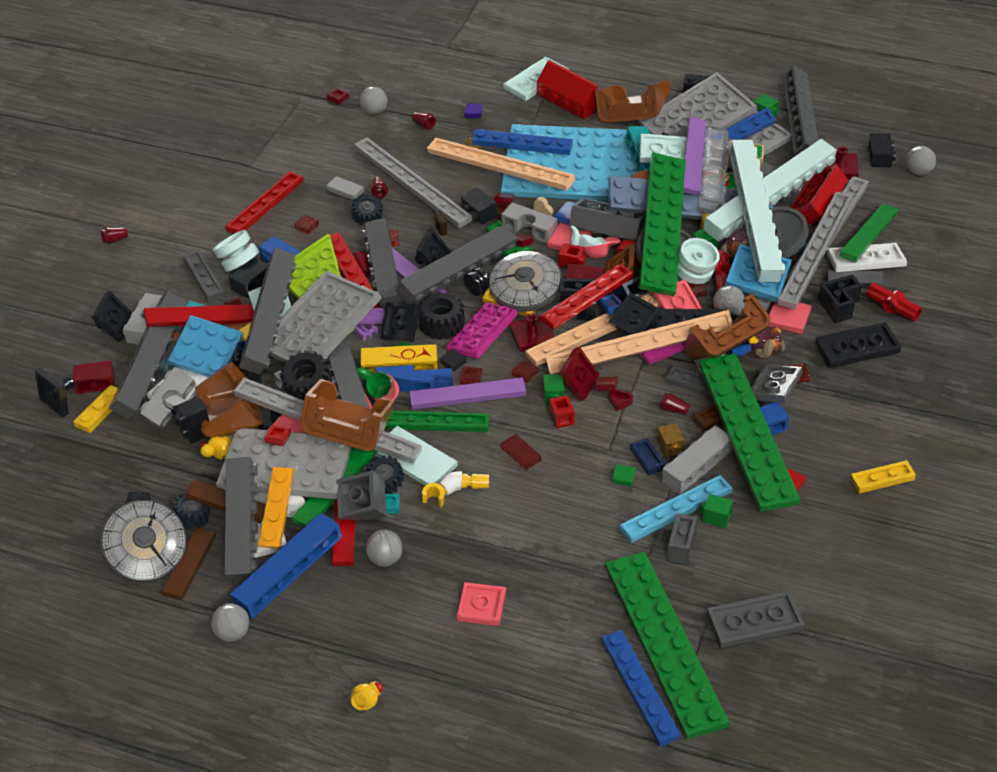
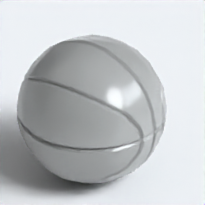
(373, 100)
(920, 160)
(729, 298)
(384, 548)
(230, 622)

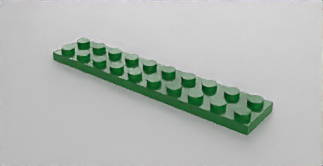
(662, 225)
(749, 433)
(667, 646)

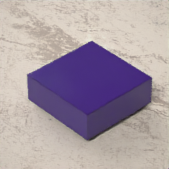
(473, 111)

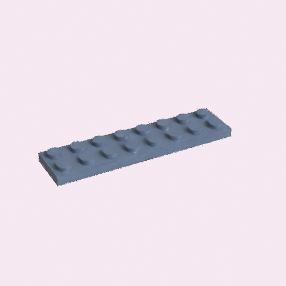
(631, 195)

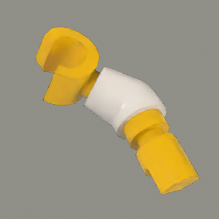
(451, 483)

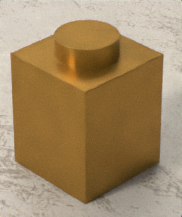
(670, 440)

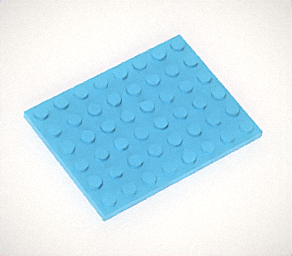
(592, 160)

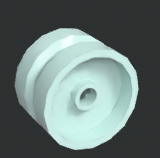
(235, 250)
(697, 260)

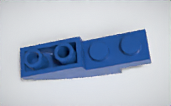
(419, 379)

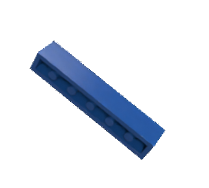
(286, 565)

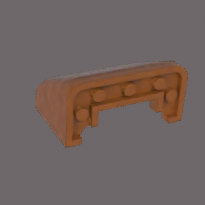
(615, 105)
(707, 344)
(224, 409)
(342, 420)

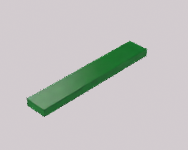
(868, 233)
(439, 421)
(314, 506)

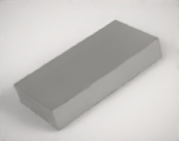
(345, 188)

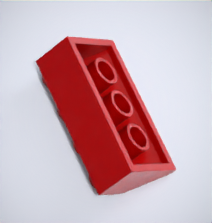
(567, 90)
(818, 193)

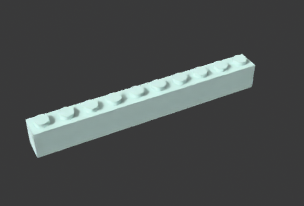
(778, 185)
(756, 211)

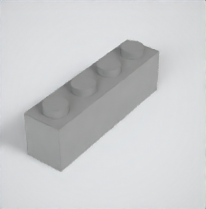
(696, 460)

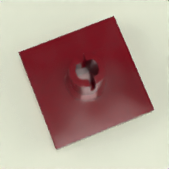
(846, 162)
(530, 332)
(579, 373)

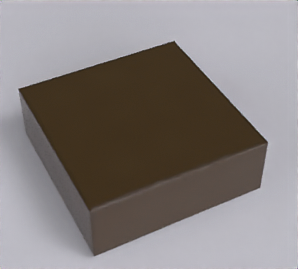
(441, 223)

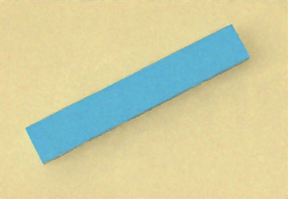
(666, 512)

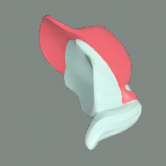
(593, 247)

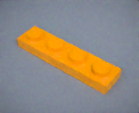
(276, 508)

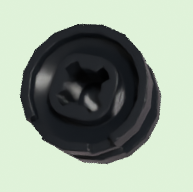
(476, 281)

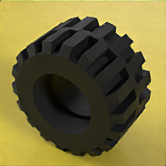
(441, 315)
(300, 365)

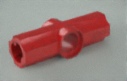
(722, 269)
(894, 301)

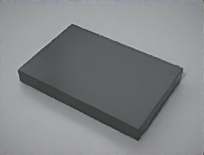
(776, 382)

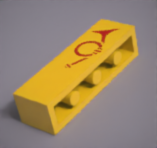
(421, 356)

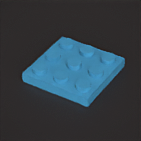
(745, 278)
(204, 347)

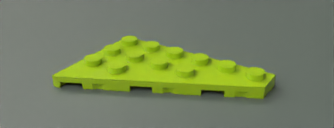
(312, 264)

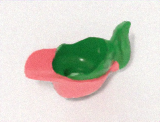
(379, 384)

